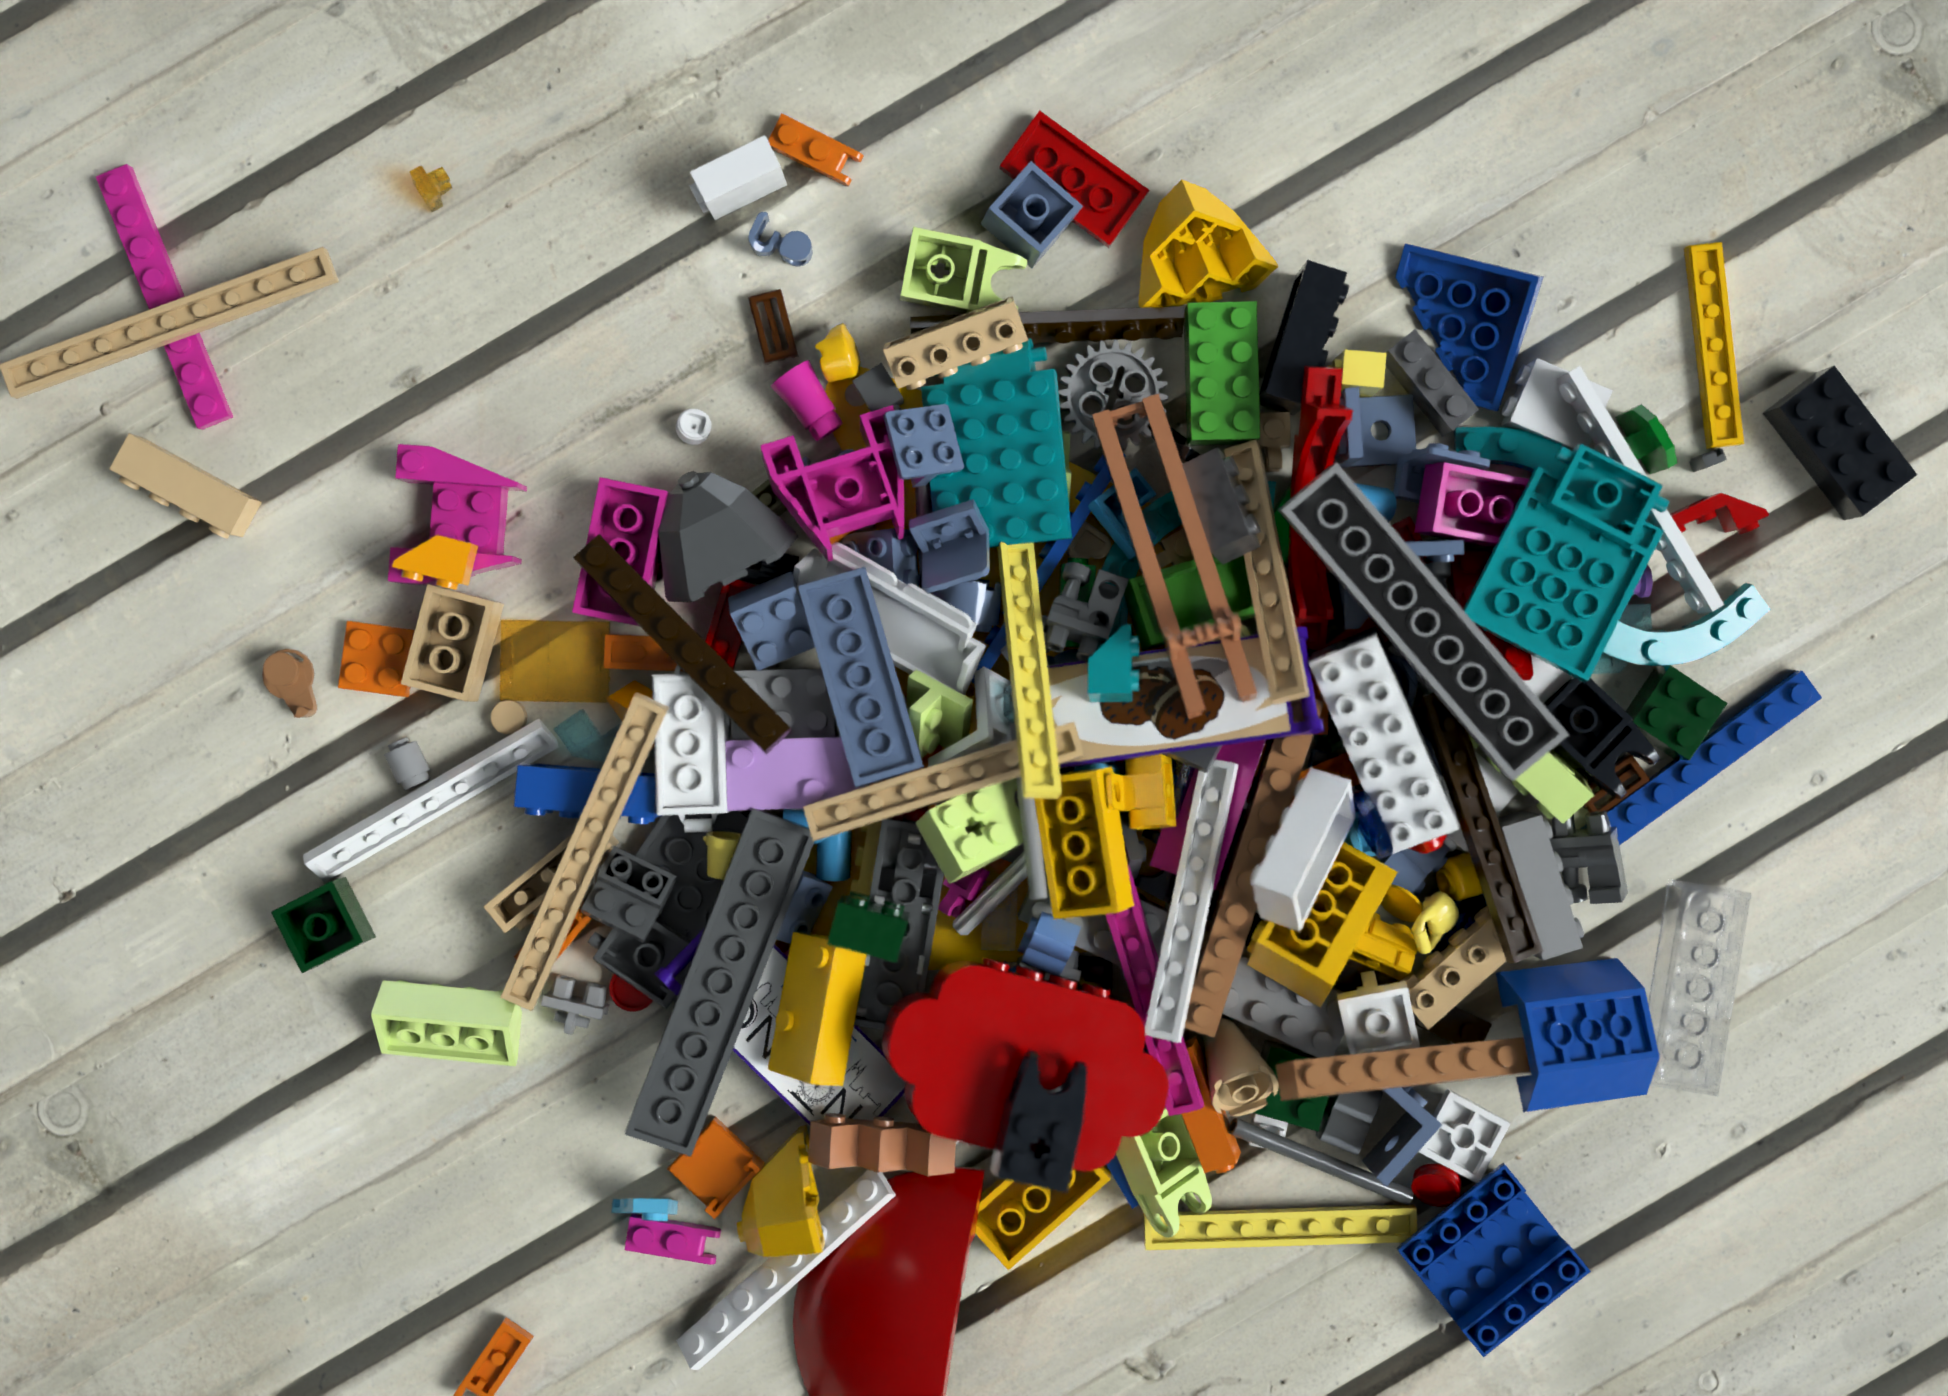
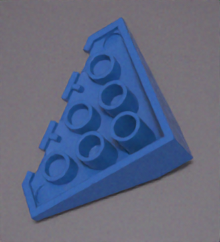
(1474, 315)

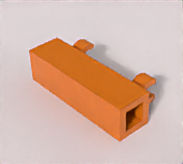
(1206, 1126)

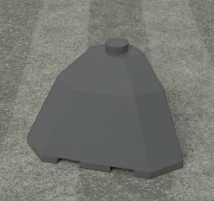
(714, 534)

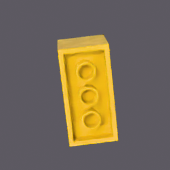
(1315, 956)

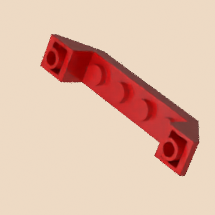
(1731, 513)

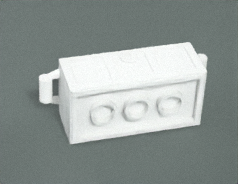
(690, 752)

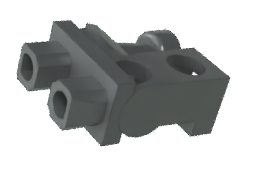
(1082, 621)
(1591, 848)

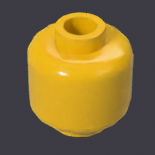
(1459, 878)

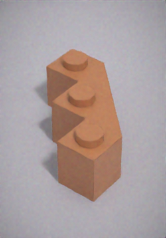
(879, 1145)

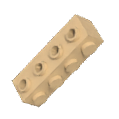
(955, 343)
(525, 895)
(1455, 971)

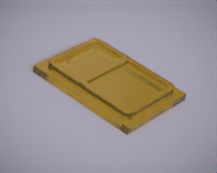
(553, 661)

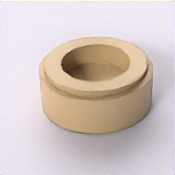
(508, 717)

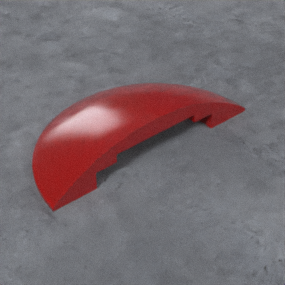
(889, 1296)

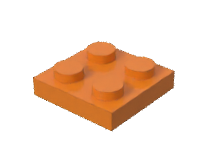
(375, 658)

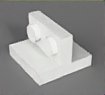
(1378, 1017)

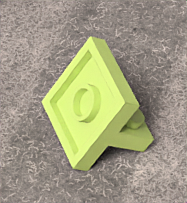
(936, 713)

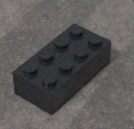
(1302, 334)
(1840, 443)

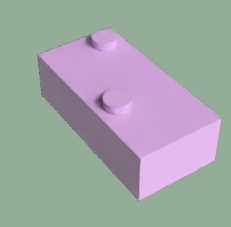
(787, 777)

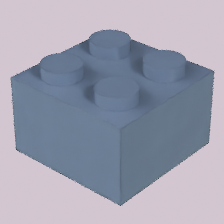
(772, 621)

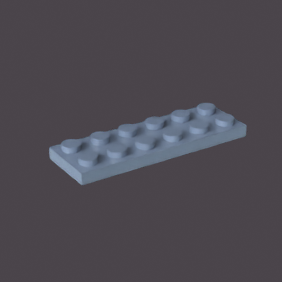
(860, 677)

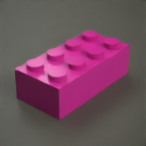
(1466, 503)
(629, 522)

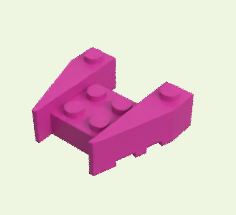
(839, 491)
(466, 506)

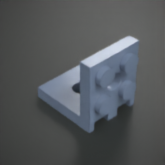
(1358, 445)
(1404, 1138)

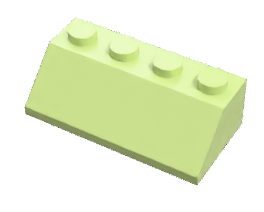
(1554, 784)
(446, 1023)

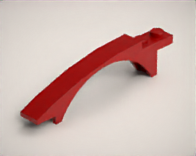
(1314, 450)

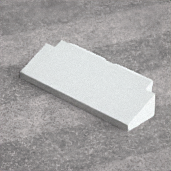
(917, 625)

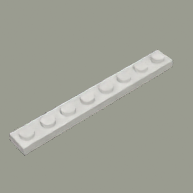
(1680, 559)
(430, 801)
(1190, 902)
(781, 1273)

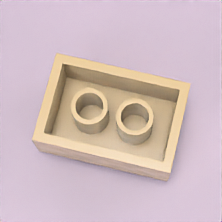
(452, 643)

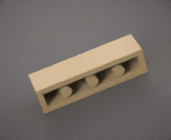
(184, 485)

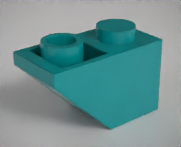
(1111, 668)

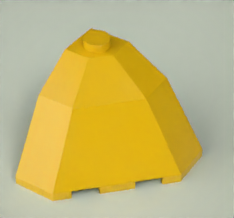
(1198, 251)
(783, 1203)

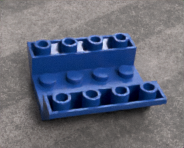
(1582, 1033)
(1493, 1260)

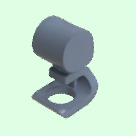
(793, 248)

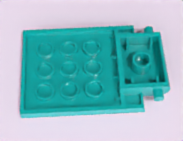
(1008, 445)
(1569, 560)

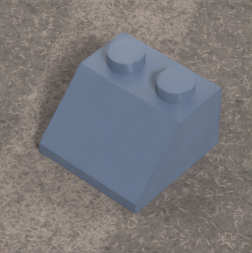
(1031, 214)

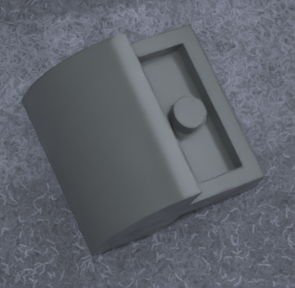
(629, 894)

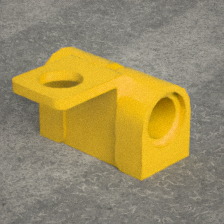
(1144, 792)

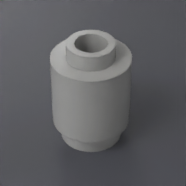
(407, 763)

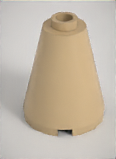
(1236, 1072)

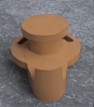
(291, 681)

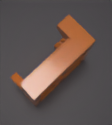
(717, 1167)

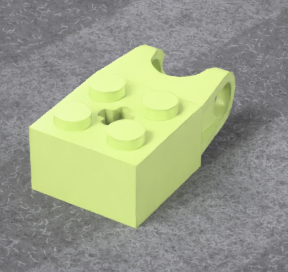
(969, 268)
(973, 829)
(1162, 1170)

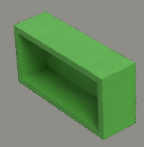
(1221, 373)
(1188, 598)

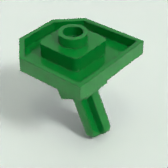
(1647, 439)

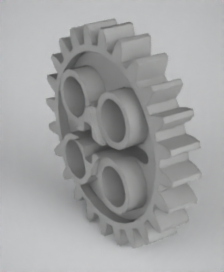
(1084, 387)

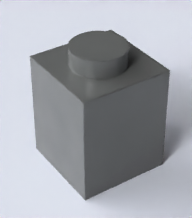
(878, 389)

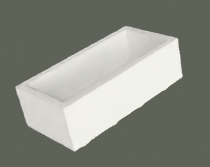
(1303, 848)

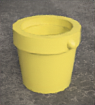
(720, 851)

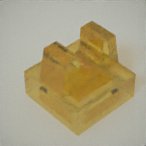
(431, 186)

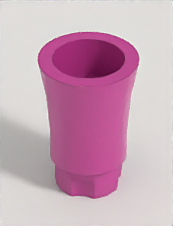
(808, 400)

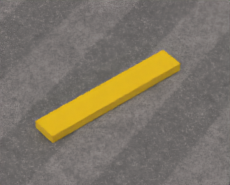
(1713, 345)

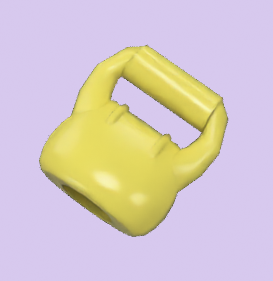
(1441, 916)

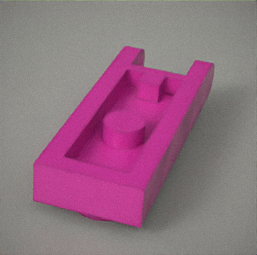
(670, 1239)

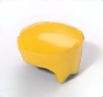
(839, 354)

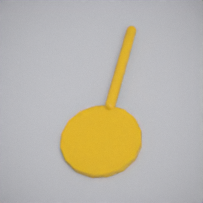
(1402, 903)

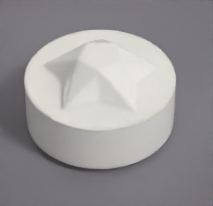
(693, 426)

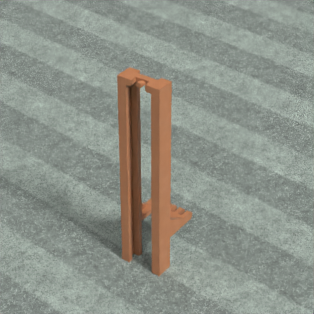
(1226, 625)

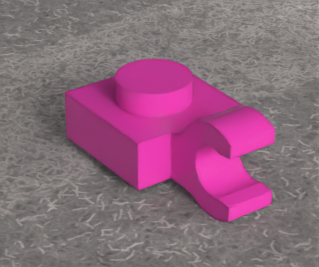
(960, 890)

